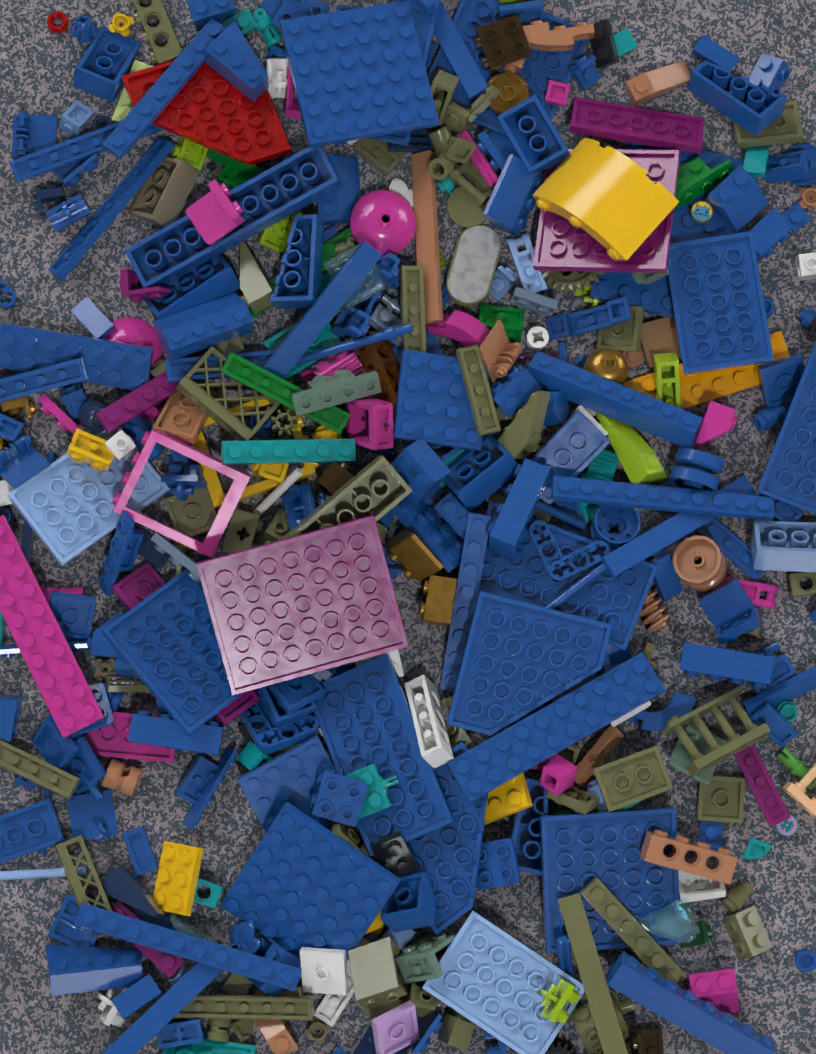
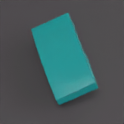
(757, 160)

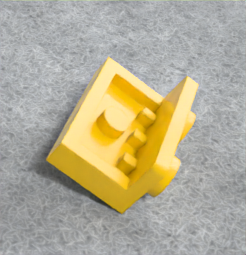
(91, 450)

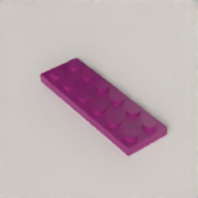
(637, 125)

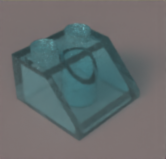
(672, 922)

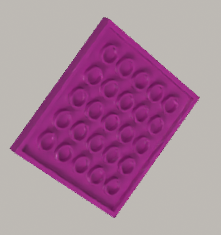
(572, 249)

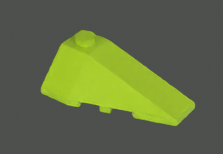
(633, 452)

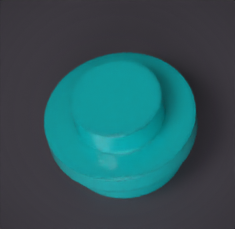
(445, 185)
(788, 710)

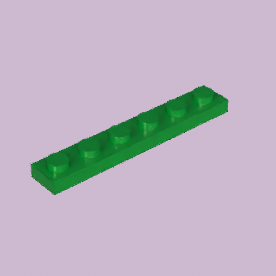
(280, 391)

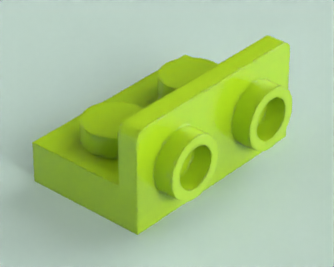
(189, 152)

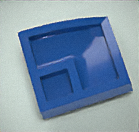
(65, 929)

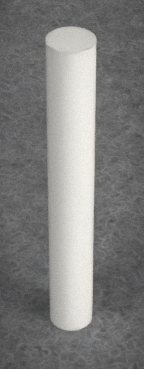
(276, 493)

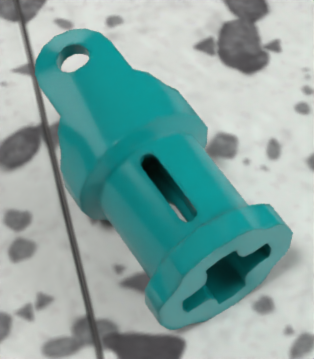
(265, 26)

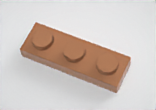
(597, 754)

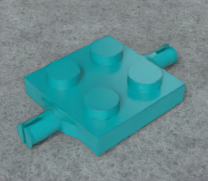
(377, 792)

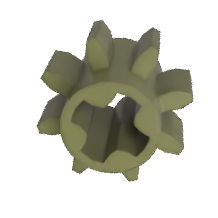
(281, 417)

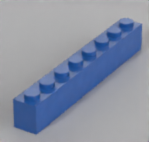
(615, 400)
(686, 1009)

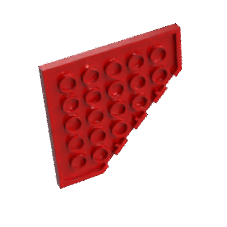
(216, 115)

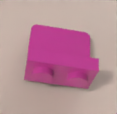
(215, 213)

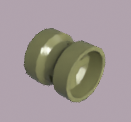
(219, 1030)

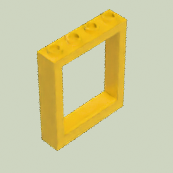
(211, 477)

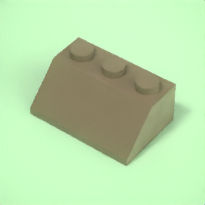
(164, 193)

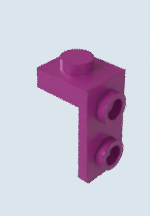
(131, 288)

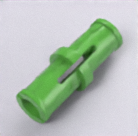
(796, 766)

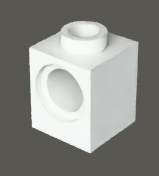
(806, 266)

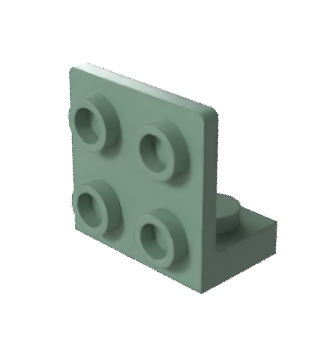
(681, 759)
(419, 960)

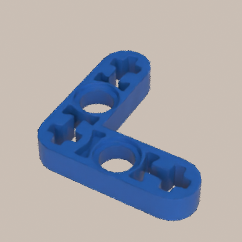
(558, 559)
(269, 733)

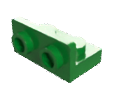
(511, 319)

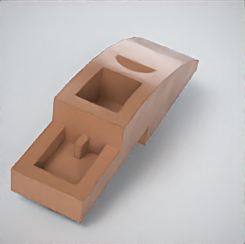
(559, 38)

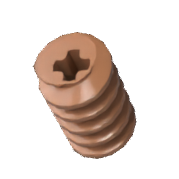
(654, 612)

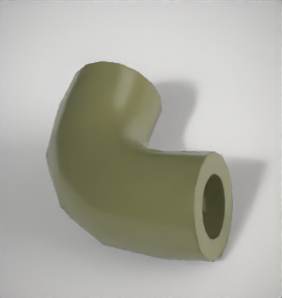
(440, 166)

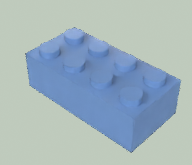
(784, 546)

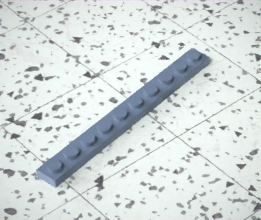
(181, 559)

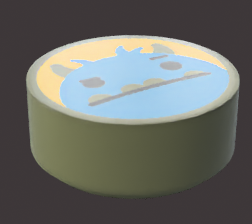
(701, 212)

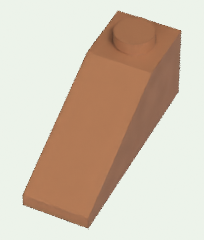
(656, 82)
(276, 1034)

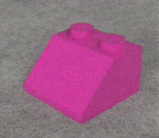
(715, 424)
(716, 987)

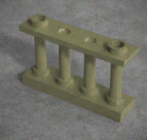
(717, 752)

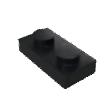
(604, 45)

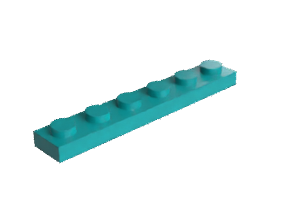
(288, 451)

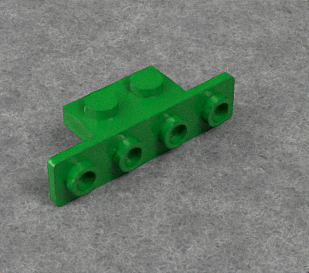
(234, 172)
(697, 178)

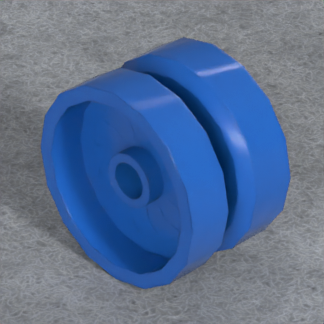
(696, 469)

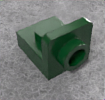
(702, 937)

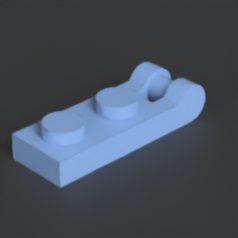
(530, 278)

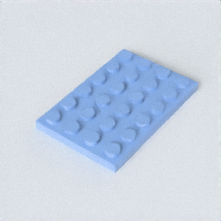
(72, 501)
(499, 985)

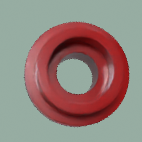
(55, 16)

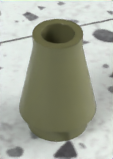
(736, 897)

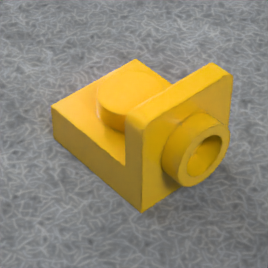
(272, 472)

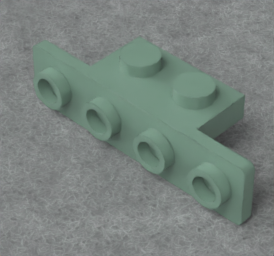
(335, 390)

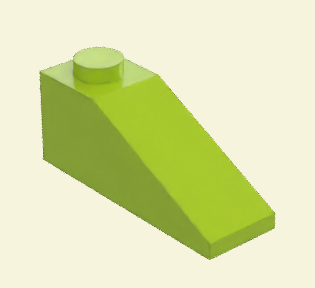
(667, 378)

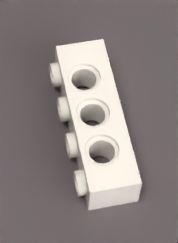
(429, 721)

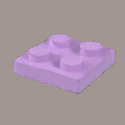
(395, 1029)

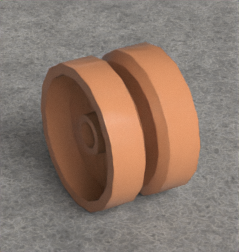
(700, 563)

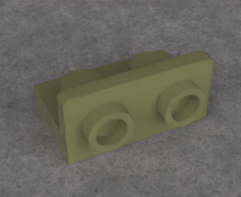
(576, 799)

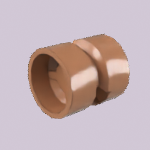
(122, 778)

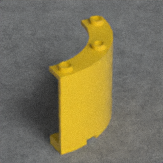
(606, 197)

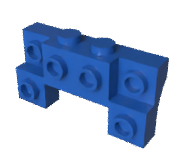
(355, 319)

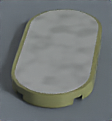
(473, 265)

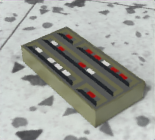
(119, 683)

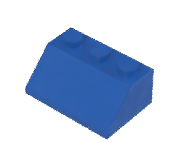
(533, 135)
(513, 197)
(338, 205)
(480, 473)

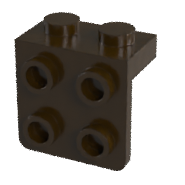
(501, 43)
(647, 1041)

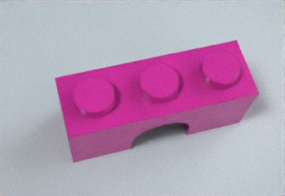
(557, 774)

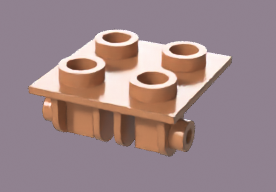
(499, 352)

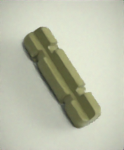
(483, 102)

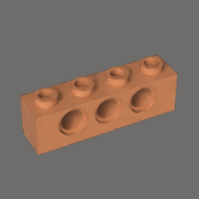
(720, 871)

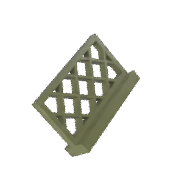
(212, 406)

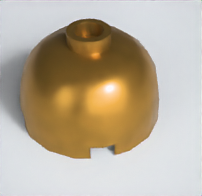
(608, 364)

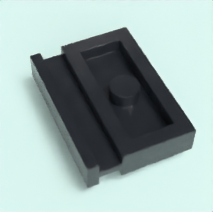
(394, 854)

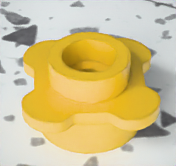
(121, 18)

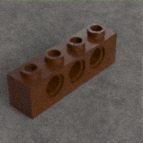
(382, 359)

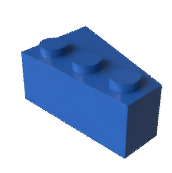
(237, 62)

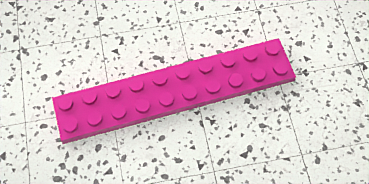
(42, 640)

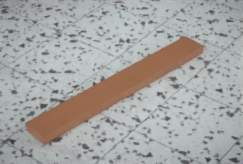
(427, 234)

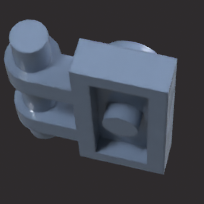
(534, 302)
(383, 317)

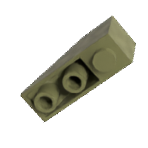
(526, 428)

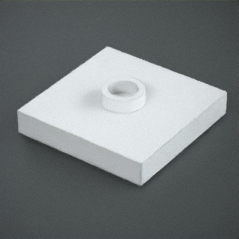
(324, 971)

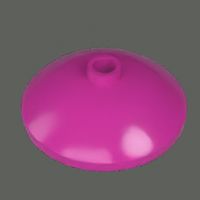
(368, 225)
(136, 332)

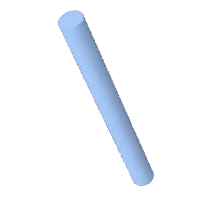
(38, 873)

